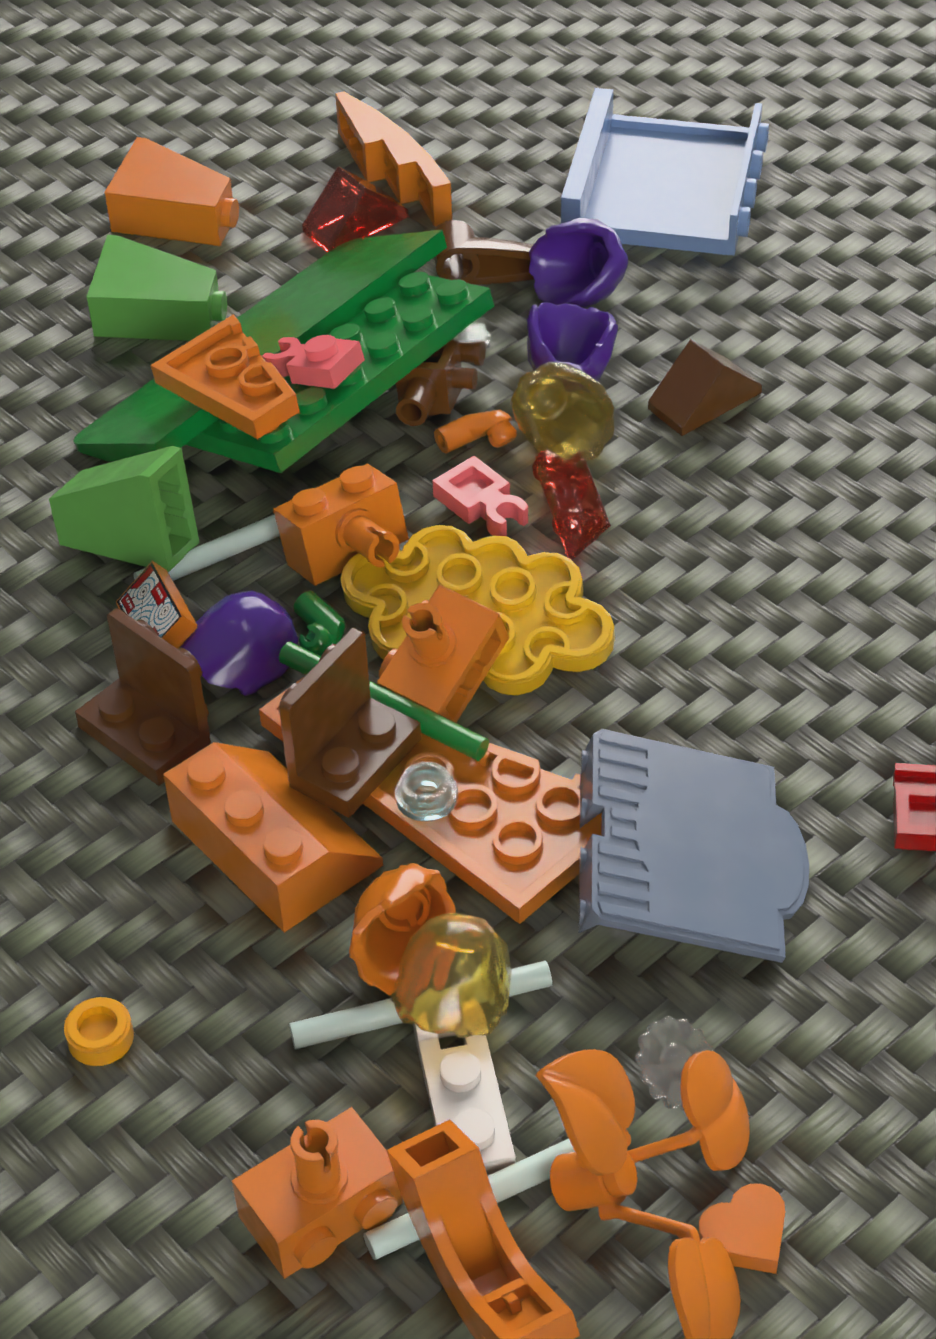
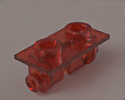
(572, 500)

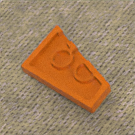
(229, 379)

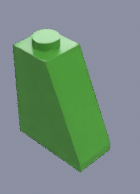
(152, 294)
(129, 510)

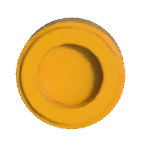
(98, 1031)

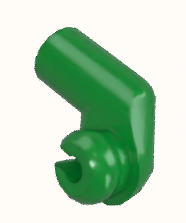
(324, 623)

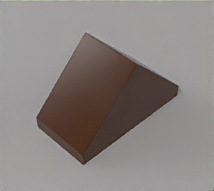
(700, 389)

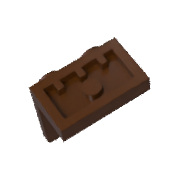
(155, 707)
(337, 735)

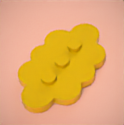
(533, 594)

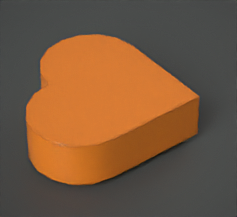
(748, 1227)

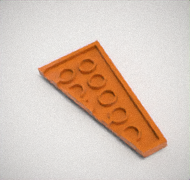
(511, 828)

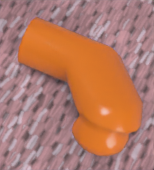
(473, 426)

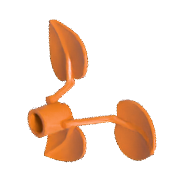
(596, 1111)

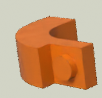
(470, 1241)

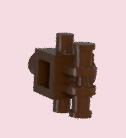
(438, 381)

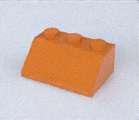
(265, 835)

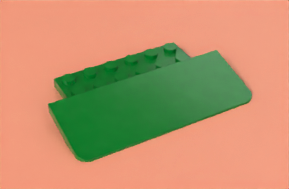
(352, 293)

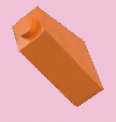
(170, 197)

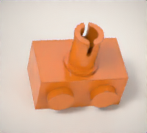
(339, 520)
(444, 653)
(317, 1192)

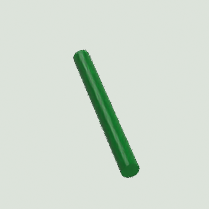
(431, 723)

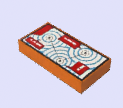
(159, 603)

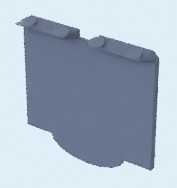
(687, 847)

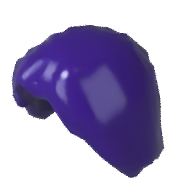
(577, 263)
(571, 336)
(242, 641)

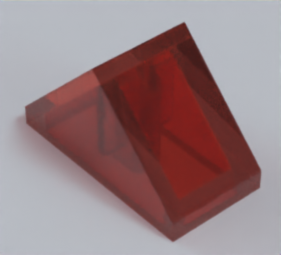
(350, 210)

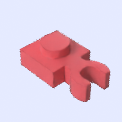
(318, 362)
(478, 491)

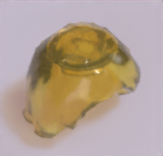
(563, 411)
(454, 977)

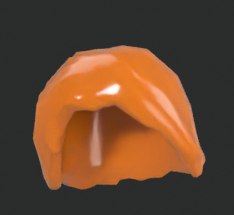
(390, 915)

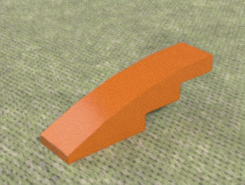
(391, 154)

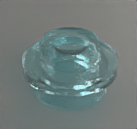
(426, 792)

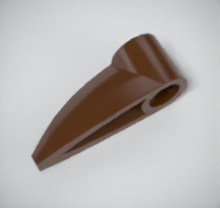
(479, 258)

